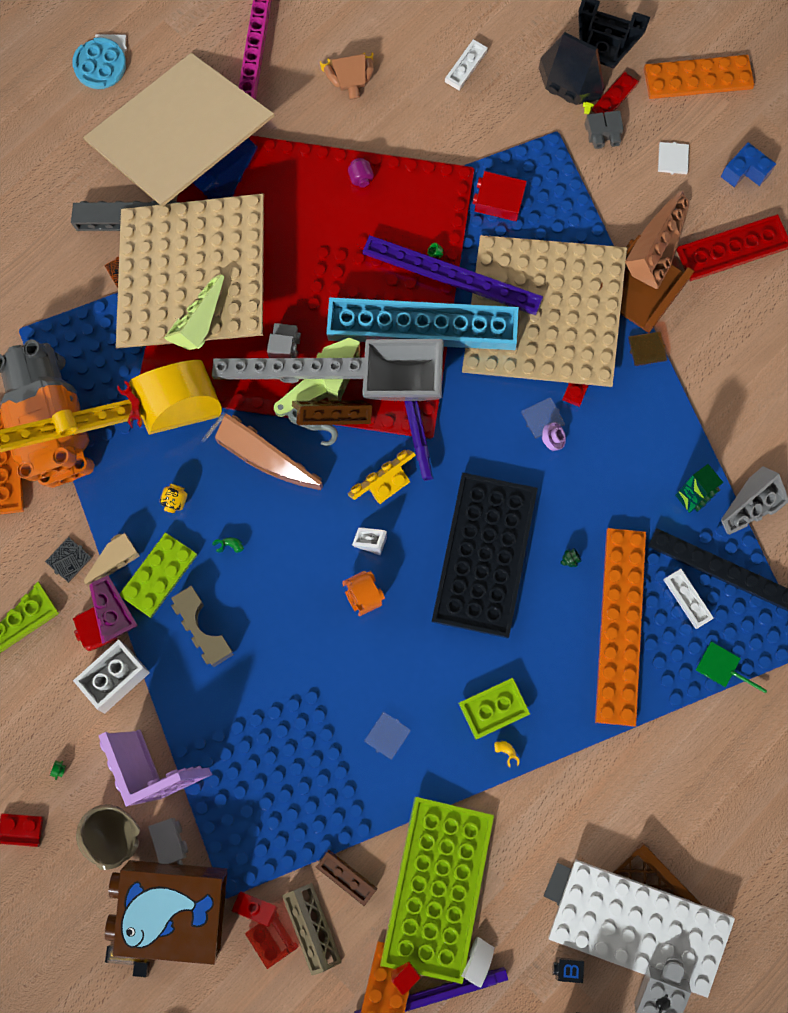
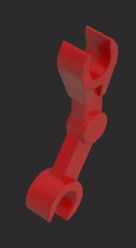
(134, 414)

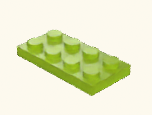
(158, 575)

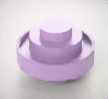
(554, 436)

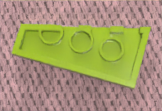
(26, 617)

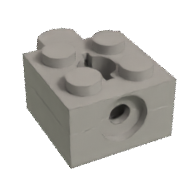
(663, 989)

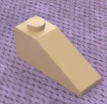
(113, 557)

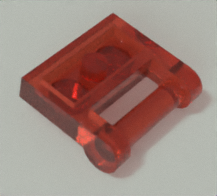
(265, 944)

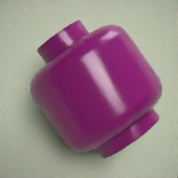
(360, 172)

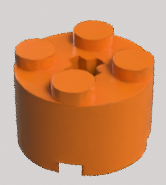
(363, 592)

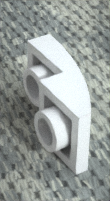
(479, 962)

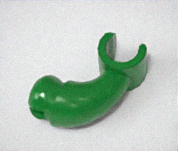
(234, 543)

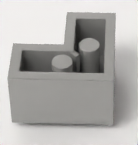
(283, 341)

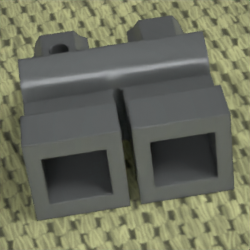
(604, 128)

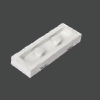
(466, 64)
(688, 598)

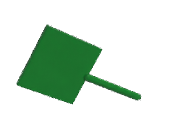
(721, 665)

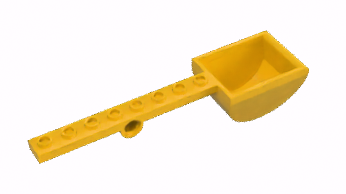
(168, 399)

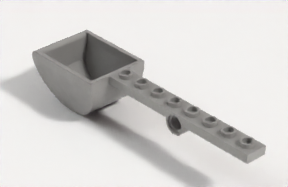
(389, 371)

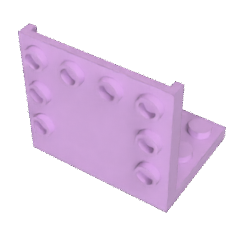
(136, 772)

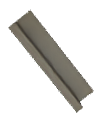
(308, 930)

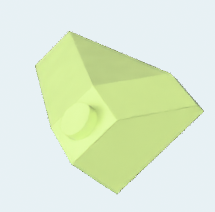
(194, 326)

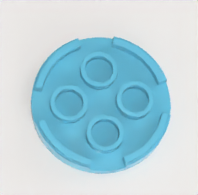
(99, 63)

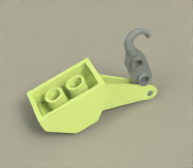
(320, 388)

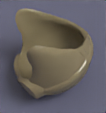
(107, 836)

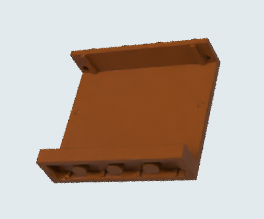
(646, 304)

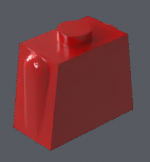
(88, 630)

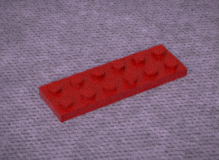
(734, 247)

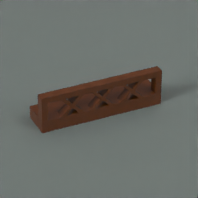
(332, 412)

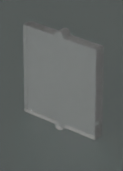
(541, 415)
(387, 735)

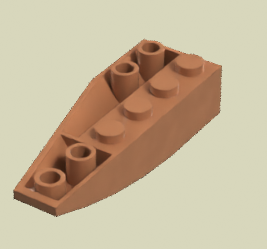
(658, 242)
(259, 453)

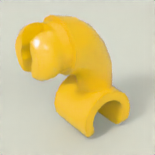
(505, 747)

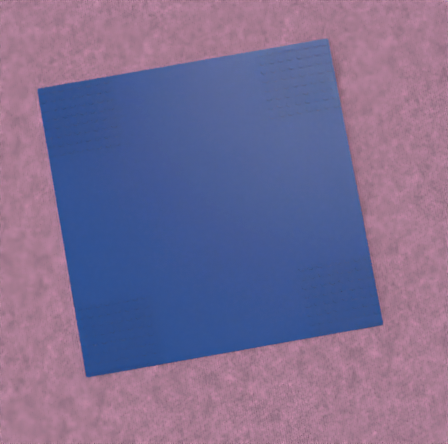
(312, 676)

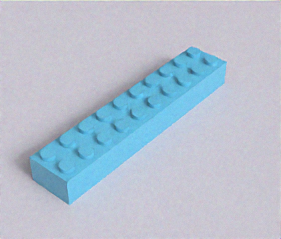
(453, 323)

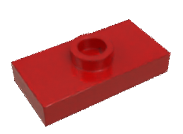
(254, 909)

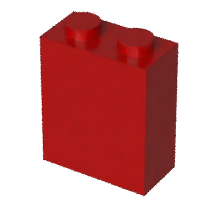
(499, 196)

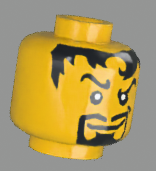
(173, 498)

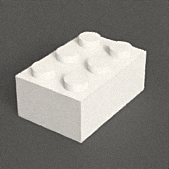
(111, 676)

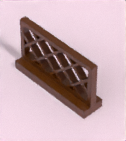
(659, 869)

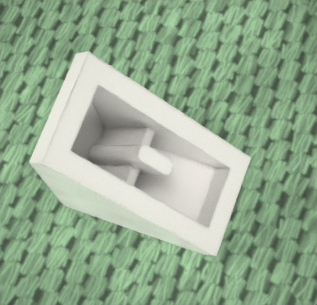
(370, 540)

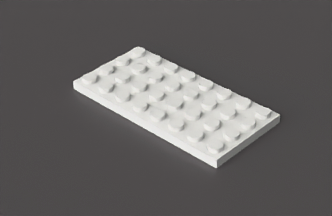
(639, 925)

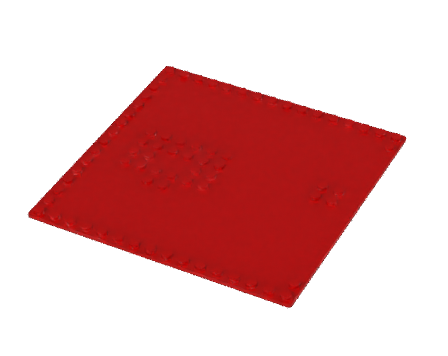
(315, 252)

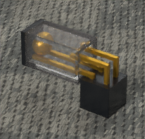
(140, 969)

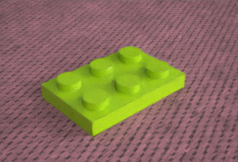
(494, 708)

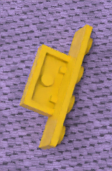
(386, 480)

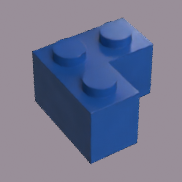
(748, 163)

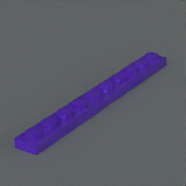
(452, 275)

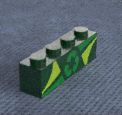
(699, 489)

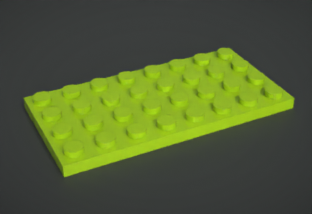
(437, 890)

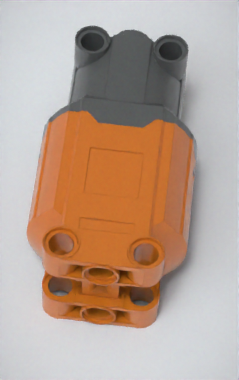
(34, 394)

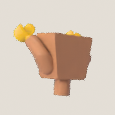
(349, 73)

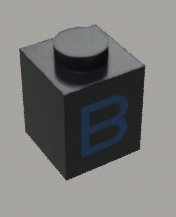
(568, 970)

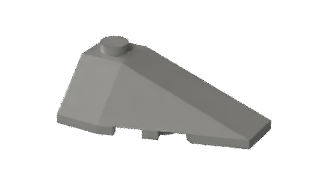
(758, 497)

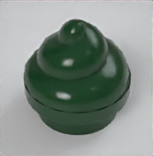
(571, 558)

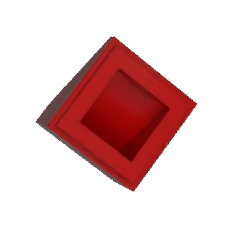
(405, 977)

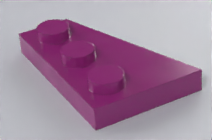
(110, 610)

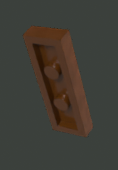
(346, 877)

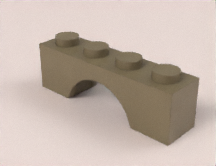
(189, 606)

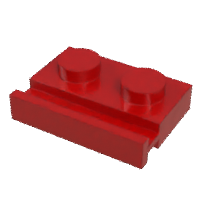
(20, 829)

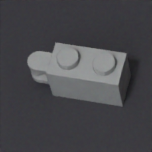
(168, 841)

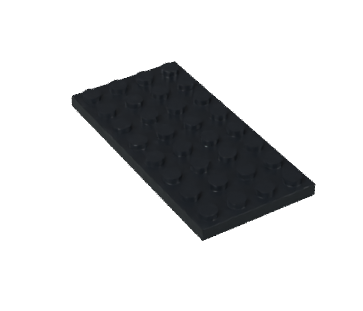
(484, 555)

